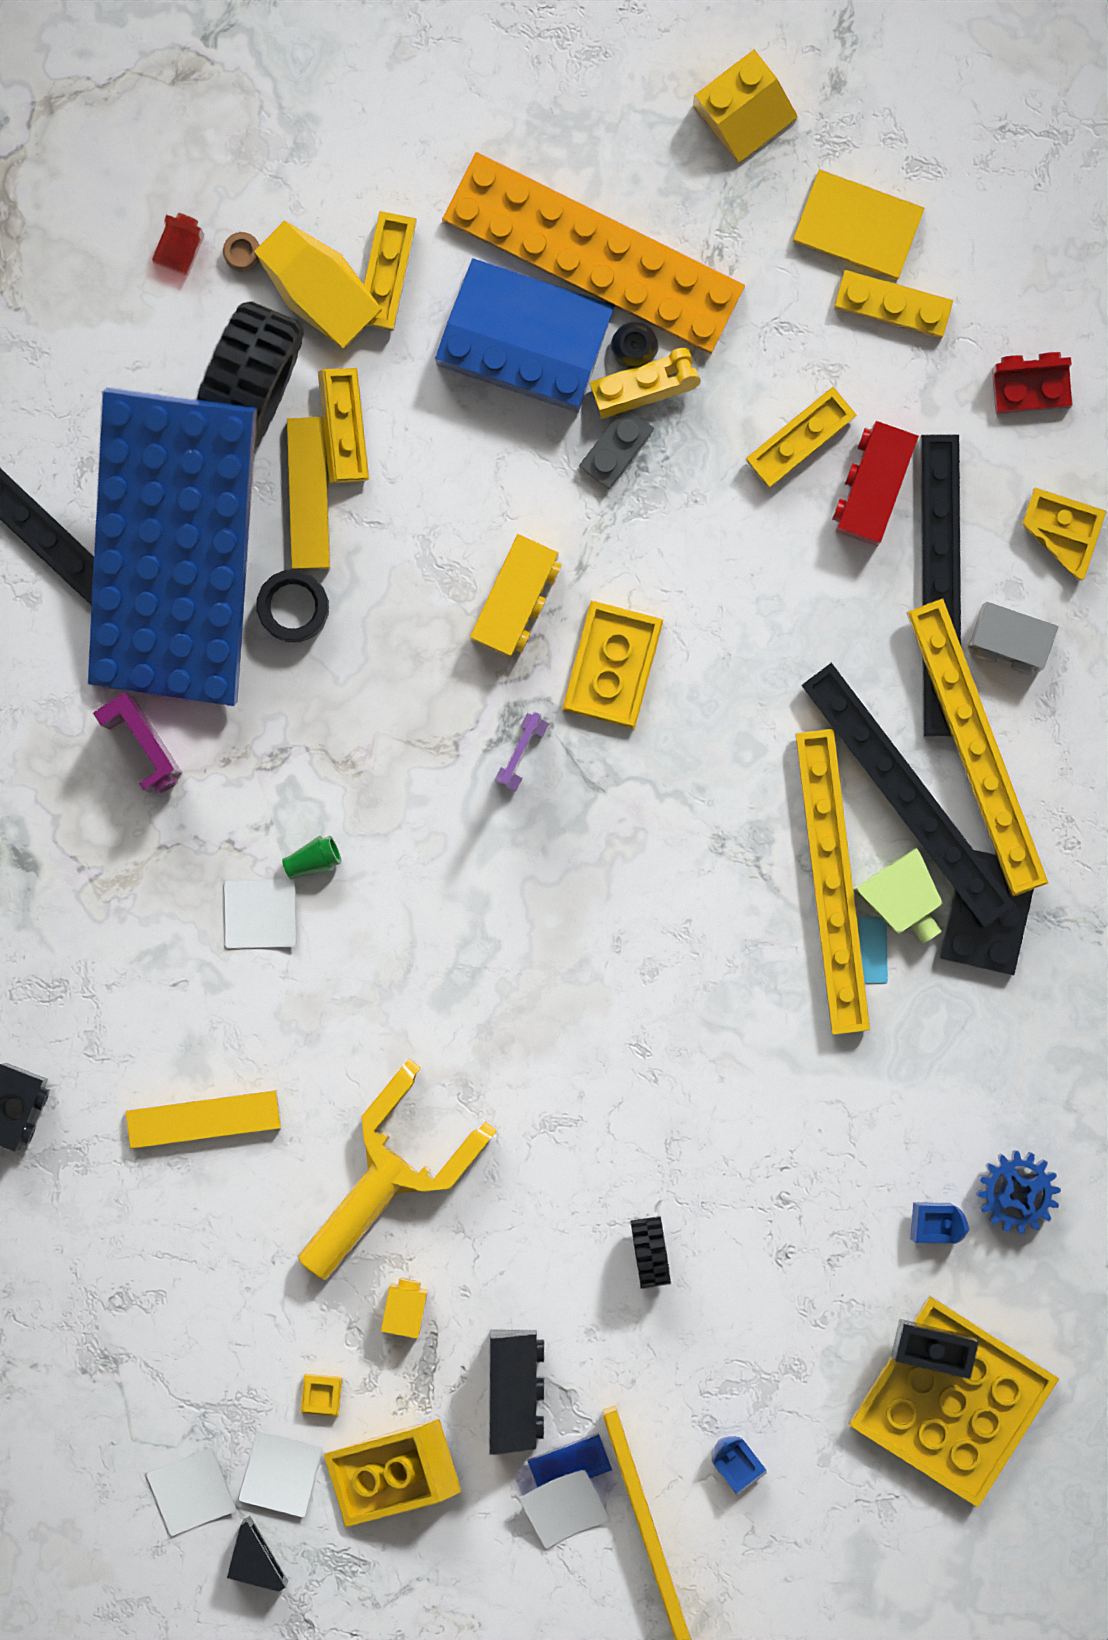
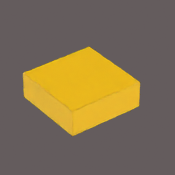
(321, 1394)

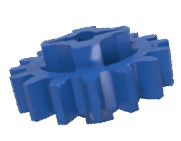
(1034, 1184)

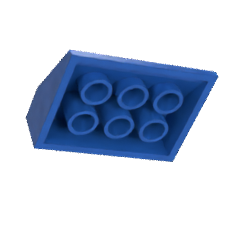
(524, 335)

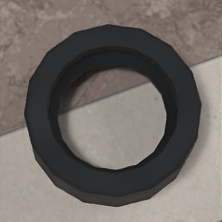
(282, 579)

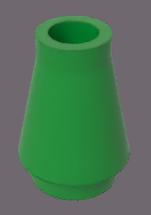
(313, 858)

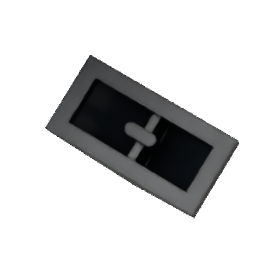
(254, 1561)

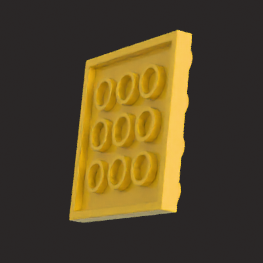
(952, 1424)

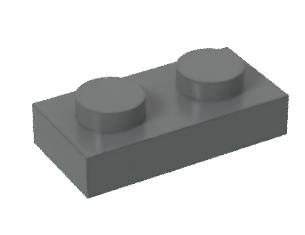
(616, 447)

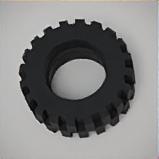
(253, 362)

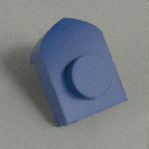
(938, 1223)
(737, 1463)

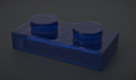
(583, 1454)

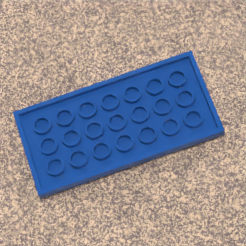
(171, 545)

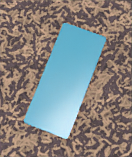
(873, 949)

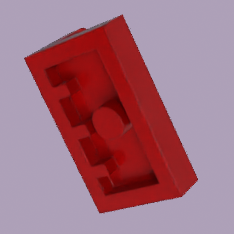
(1032, 383)

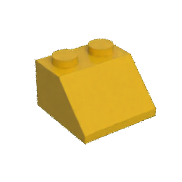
(745, 106)

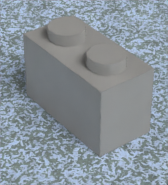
(1013, 638)

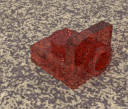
(179, 243)

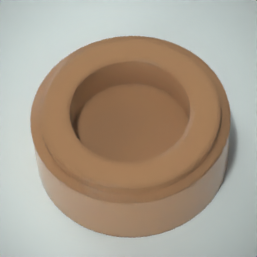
(239, 251)

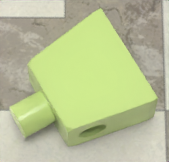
(904, 896)

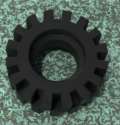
(650, 1252)

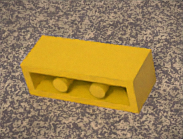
(516, 597)

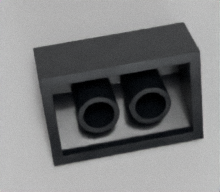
(515, 1391)

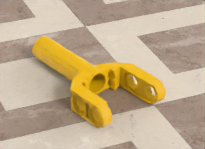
(383, 1180)

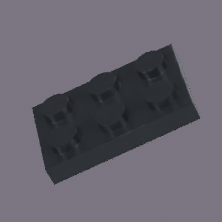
(988, 947)

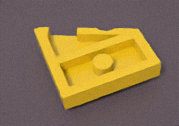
(1064, 528)

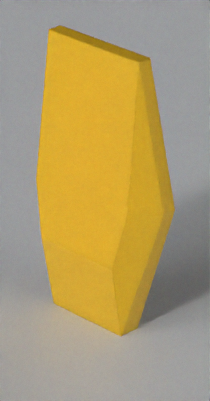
(317, 283)

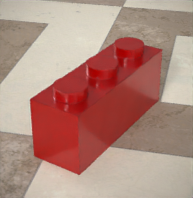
(874, 482)

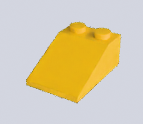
(393, 1473)

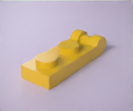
(645, 383)

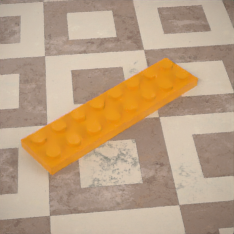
(593, 252)

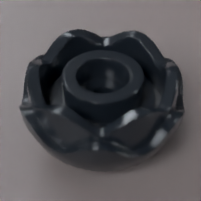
(625, 353)

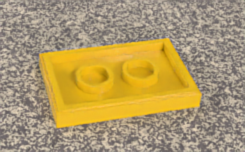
(858, 224)
(612, 664)

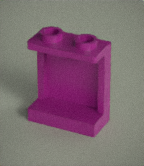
(127, 709)

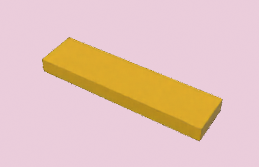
(308, 494)
(203, 1119)

